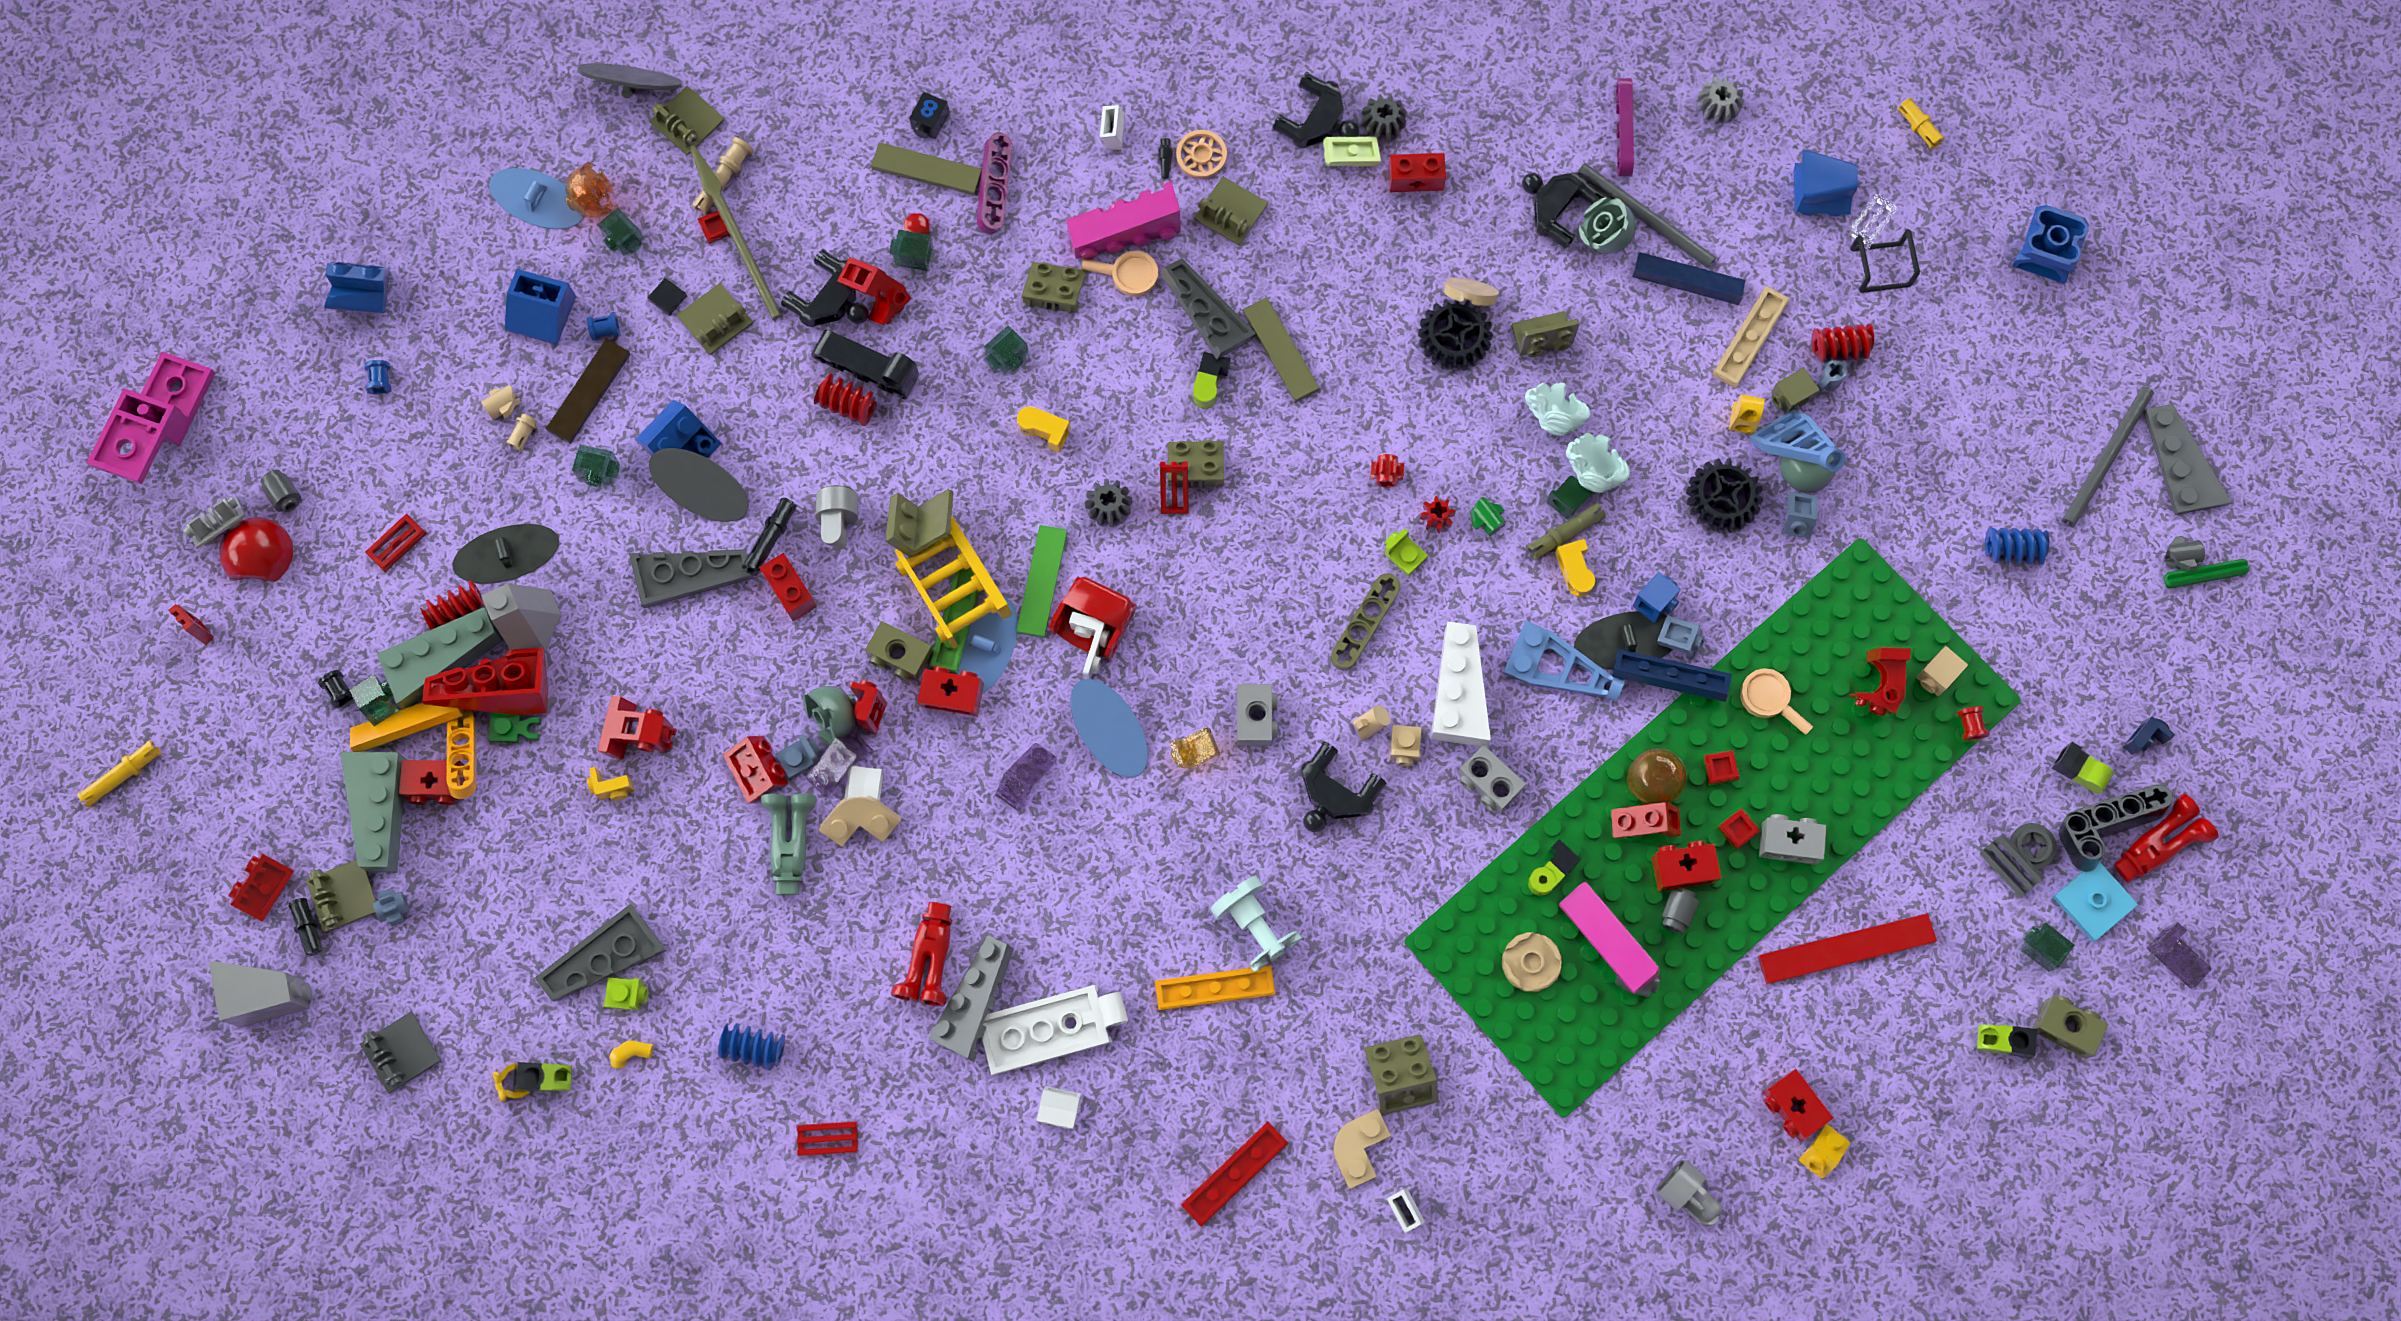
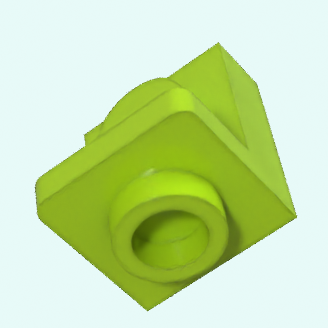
(1404, 552)
(625, 994)

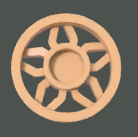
(1201, 154)

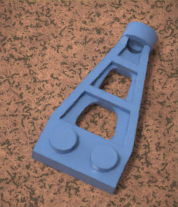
(1792, 425)
(1528, 652)

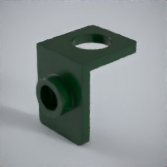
(1568, 497)

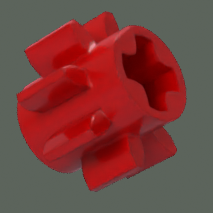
(1387, 470)
(1432, 520)

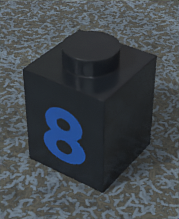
(929, 116)

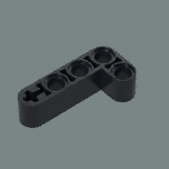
(890, 374)
(2117, 821)

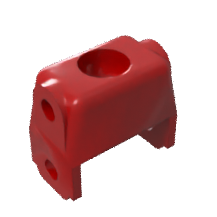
(1097, 602)

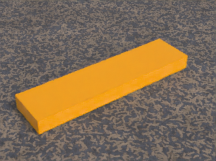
(400, 725)
(1214, 988)

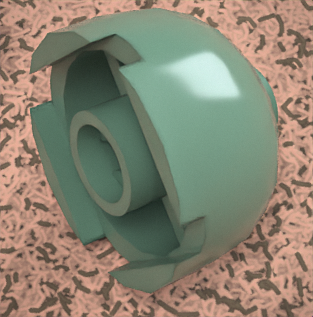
(1608, 226)
(1805, 475)
(831, 709)

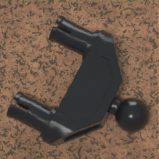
(1322, 120)
(1554, 199)
(831, 301)
(1331, 796)

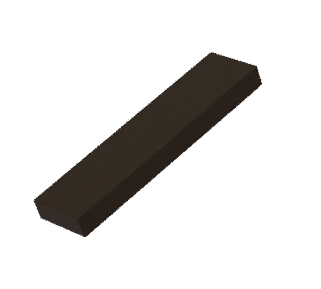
(588, 391)

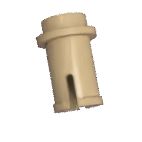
(522, 431)

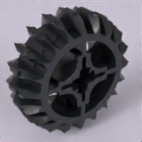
(1475, 326)
(1733, 516)

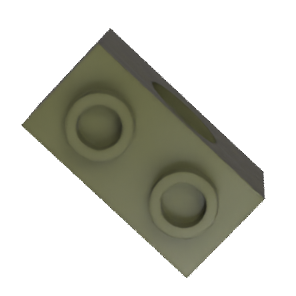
(887, 640)
(2052, 1026)

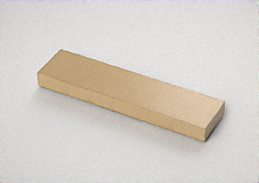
(1750, 337)

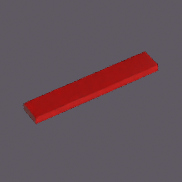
(1847, 948)

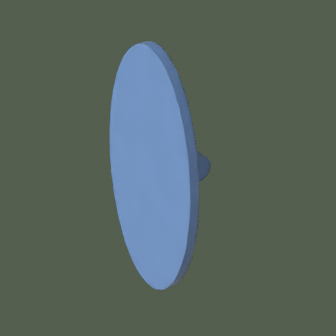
(533, 198)
(990, 646)
(1109, 728)

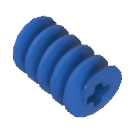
(2017, 544)
(751, 1048)

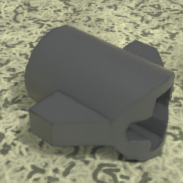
(2185, 554)

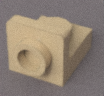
(1405, 745)

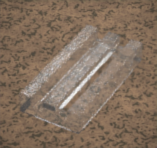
(1884, 204)

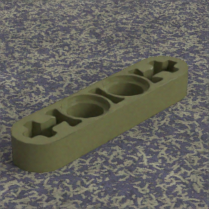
(1362, 620)

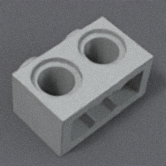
(1496, 774)

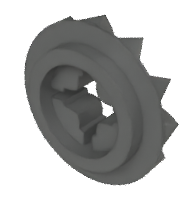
(2042, 837)

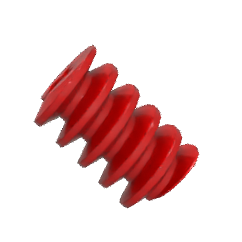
(1843, 342)
(845, 400)
(454, 607)

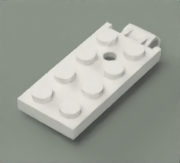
(1038, 1028)

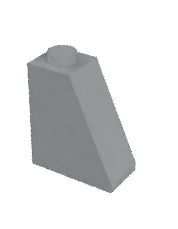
(523, 615)

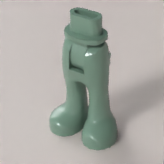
(788, 857)

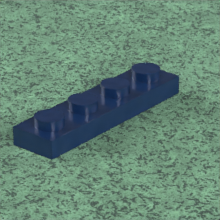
(1672, 675)

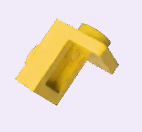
(614, 788)
(1825, 1151)

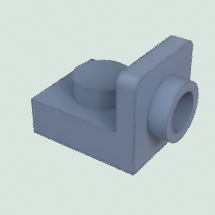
(1800, 514)
(1681, 636)
(799, 756)

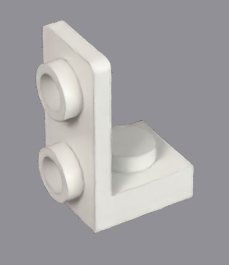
(1085, 627)

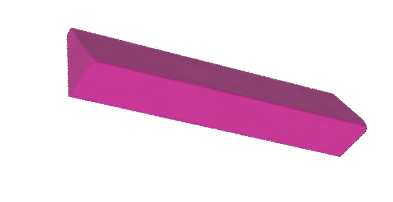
(1610, 938)

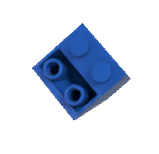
(538, 306)
(678, 429)

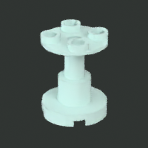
(1249, 914)

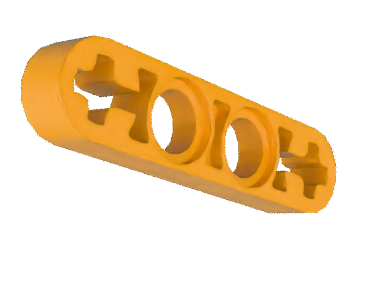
(462, 752)

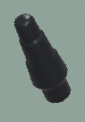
(1165, 155)

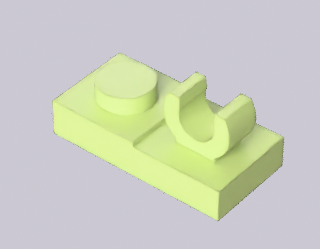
(1351, 151)

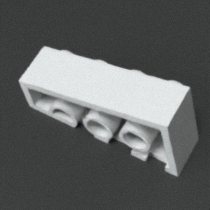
(1460, 695)

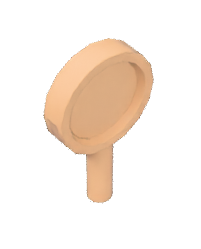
(1132, 273)
(1767, 694)

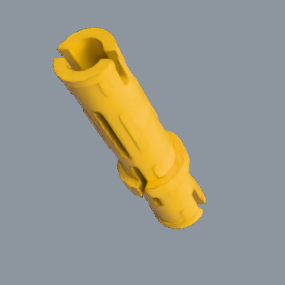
(121, 772)

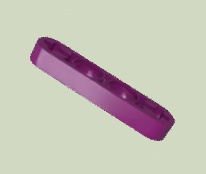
(1625, 128)
(990, 181)

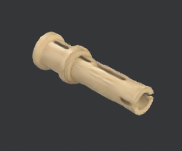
(729, 165)

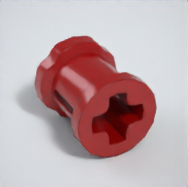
(1973, 723)

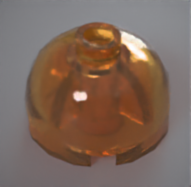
(585, 189)
(1657, 776)

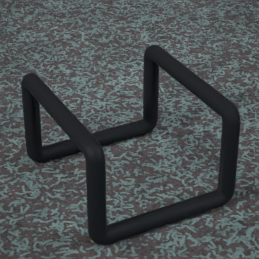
(1859, 241)

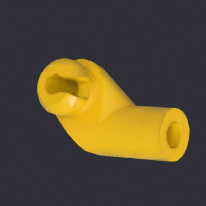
(627, 1050)

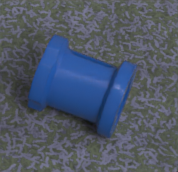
(603, 326)
(377, 377)

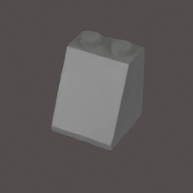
(256, 994)

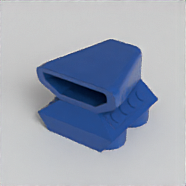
(1824, 185)
(2052, 243)
(357, 287)

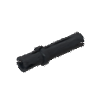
(773, 529)

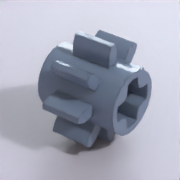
(391, 907)

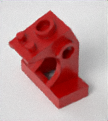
(872, 282)
(1892, 668)
(651, 732)

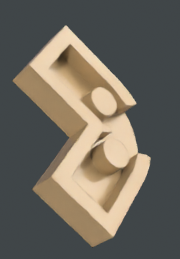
(857, 812)
(1350, 1147)

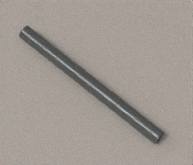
(1648, 216)
(2108, 456)

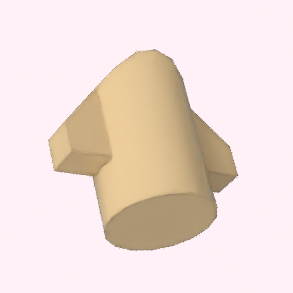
(501, 402)
(1371, 722)

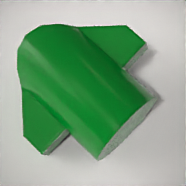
(1487, 516)

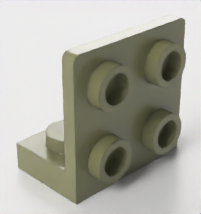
(1544, 333)
(918, 527)
(1402, 1074)

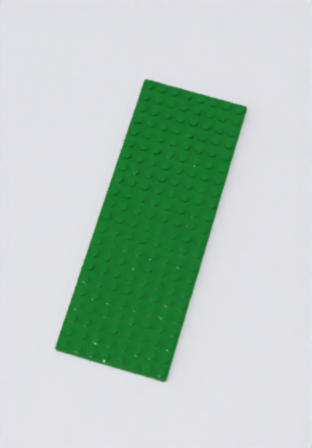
(1844, 773)

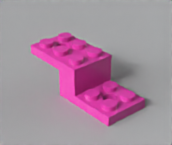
(151, 418)

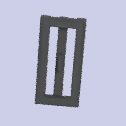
(2004, 873)

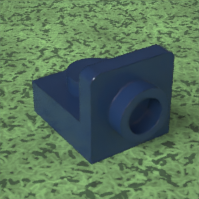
(2143, 738)

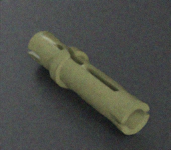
(1564, 532)

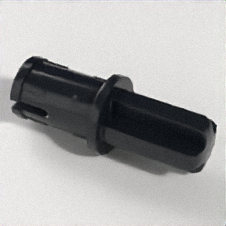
(305, 926)

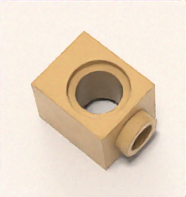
(1941, 671)

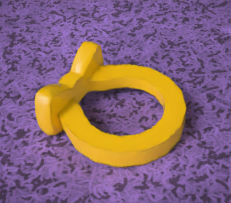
(503, 1094)

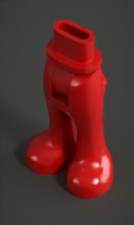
(2149, 850)
(930, 941)

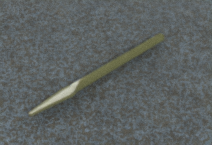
(713, 188)

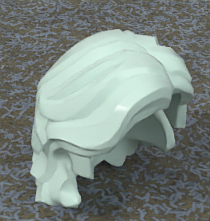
(1554, 411)
(1594, 465)

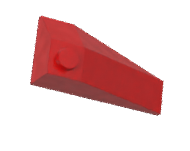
(504, 685)

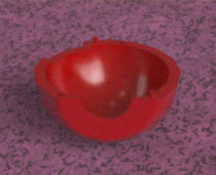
(256, 550)

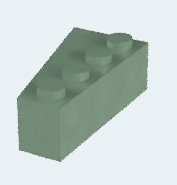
(435, 652)
(374, 807)

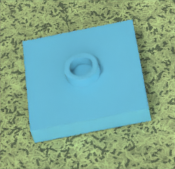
(2095, 901)

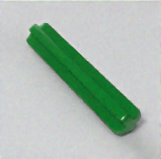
(2206, 573)

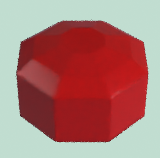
(917, 223)

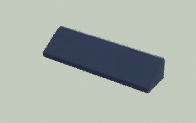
(1689, 278)

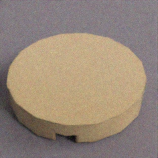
(1478, 292)
(1531, 962)

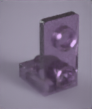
(837, 761)
(1024, 775)
(2178, 956)

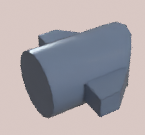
(1832, 375)

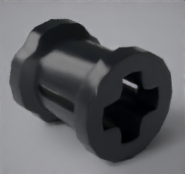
(335, 688)

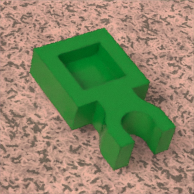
(508, 728)

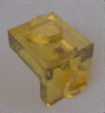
(1194, 749)

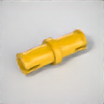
(1921, 123)

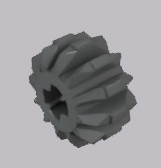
(1394, 119)
(1113, 510)

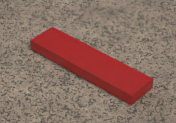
(1234, 1174)

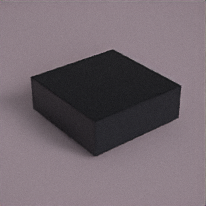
(667, 296)

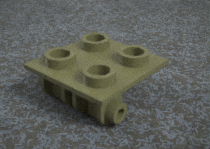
(686, 119)
(1230, 210)
(1053, 285)
(715, 318)
(1204, 462)
(341, 895)

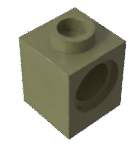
(1794, 391)

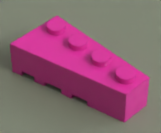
(1126, 223)

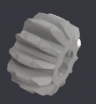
(1710, 101)

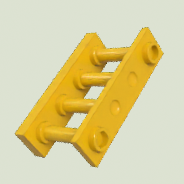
(980, 581)

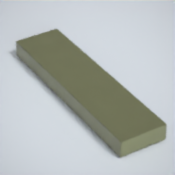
(926, 168)
(1281, 350)

